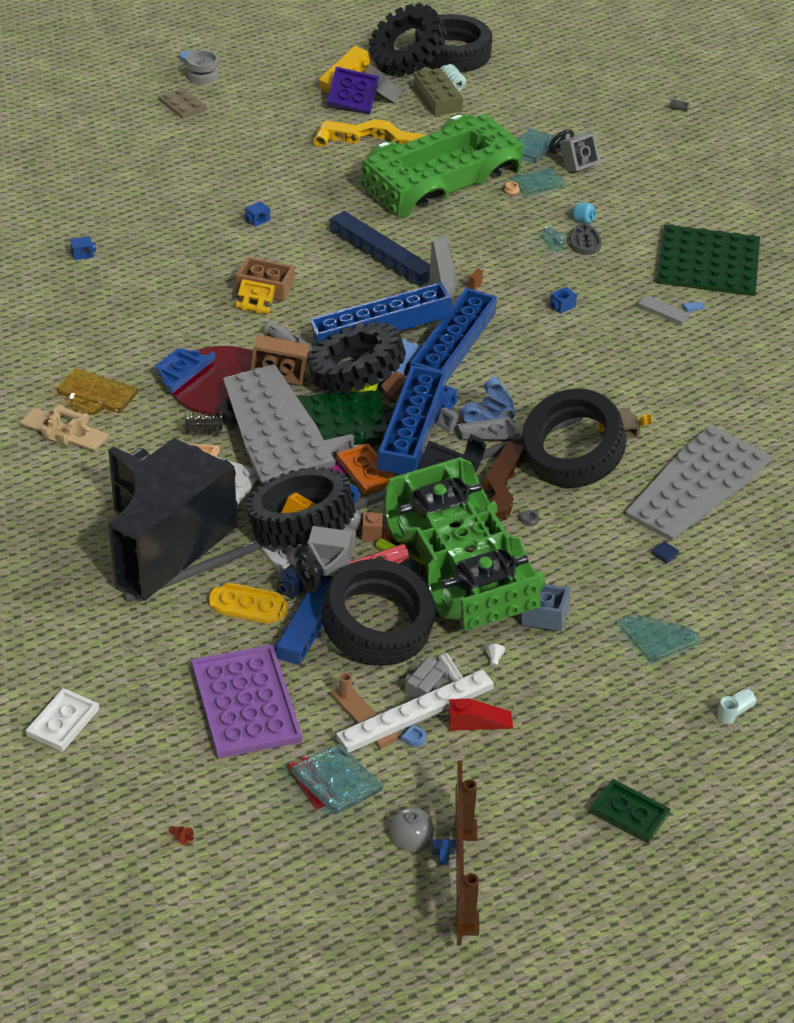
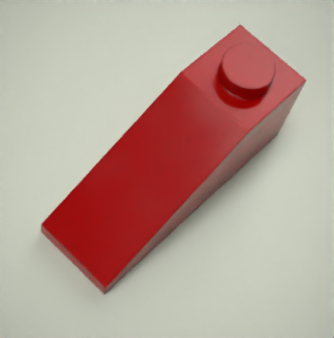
(476, 715)

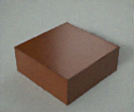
(475, 279)

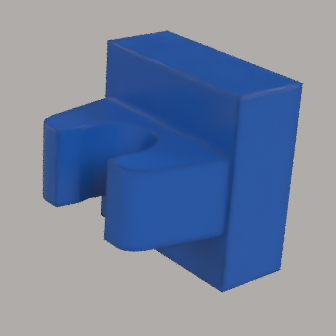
(443, 848)

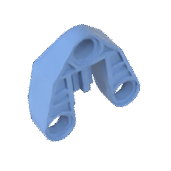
(491, 407)

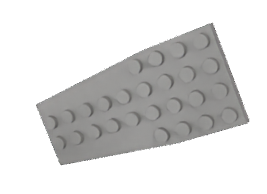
(275, 424)
(696, 482)

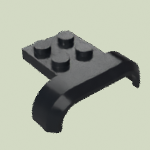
(438, 454)

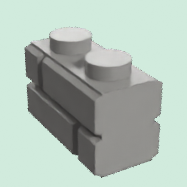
(427, 677)

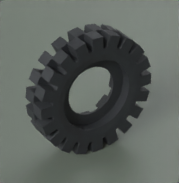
(399, 61)
(386, 357)

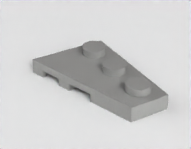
(490, 429)

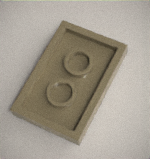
(182, 103)

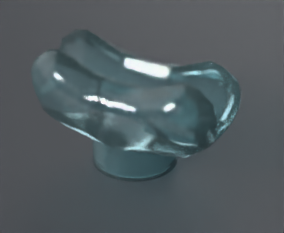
(554, 239)

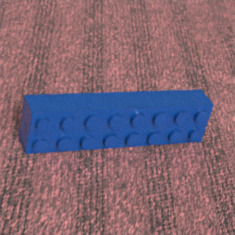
(399, 310)
(457, 333)
(412, 420)

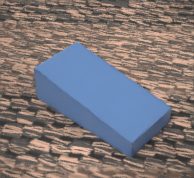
(692, 306)

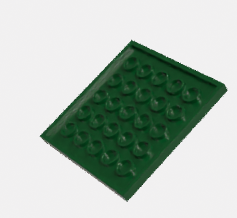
(708, 260)

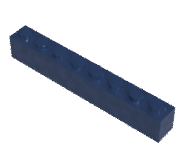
(380, 248)

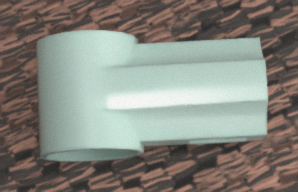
(733, 706)

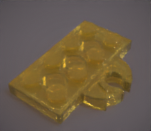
(96, 392)

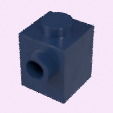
(289, 582)

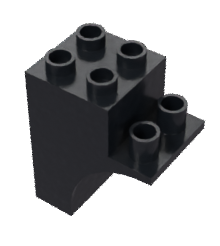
(169, 512)

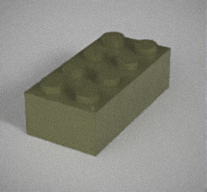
(438, 92)

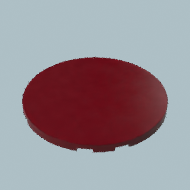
(207, 388)

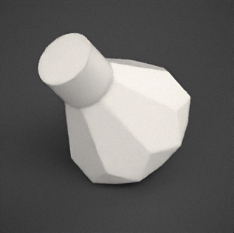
(494, 652)

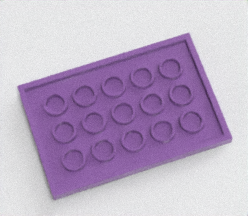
(246, 701)

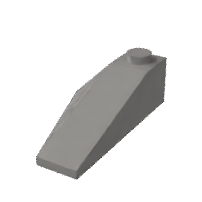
(442, 265)

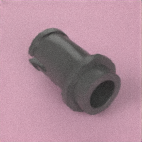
(681, 105)

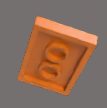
(362, 467)

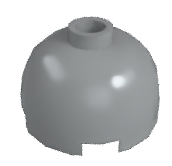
(411, 830)

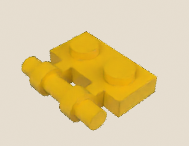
(255, 291)

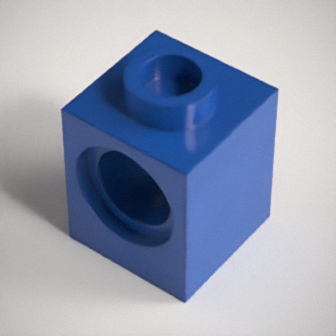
(257, 214)
(77, 246)
(563, 300)

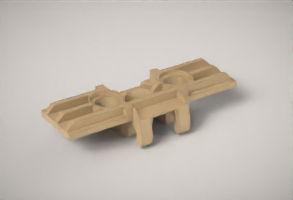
(63, 432)

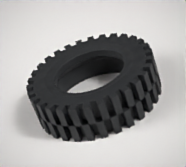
(320, 486)

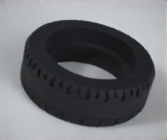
(467, 56)
(566, 406)
(368, 644)

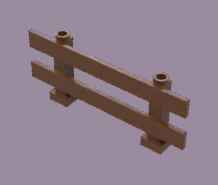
(465, 830)

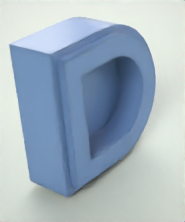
(414, 736)

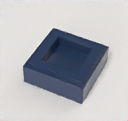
(665, 552)

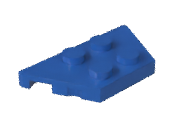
(181, 367)

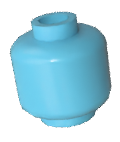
(583, 212)

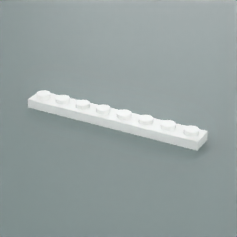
(413, 711)

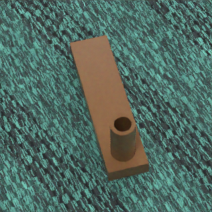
(356, 707)

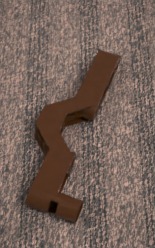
(497, 478)

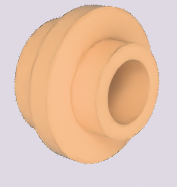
(511, 188)

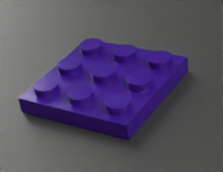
(352, 90)

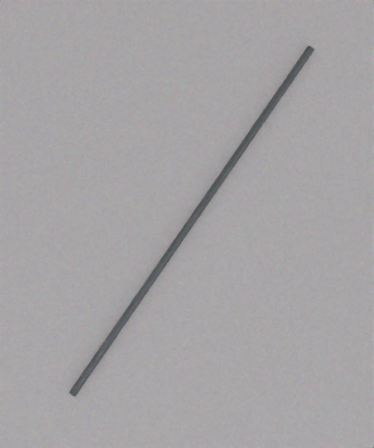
(359, 504)

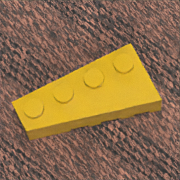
(355, 59)

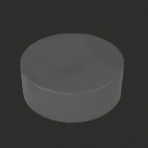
(529, 518)

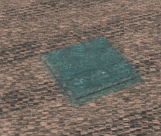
(337, 779)

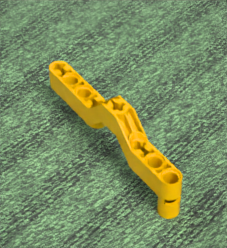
(352, 133)

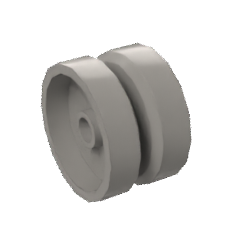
(202, 67)

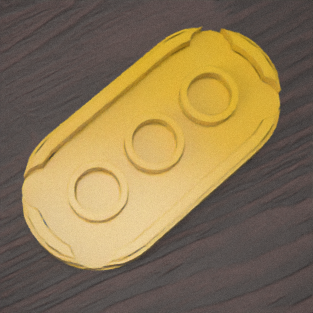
(248, 603)

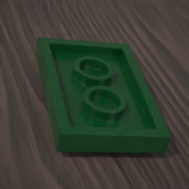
(630, 810)

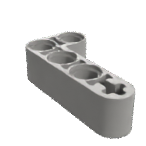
(385, 85)

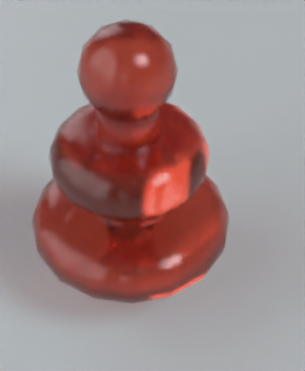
(182, 834)

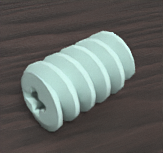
(455, 76)

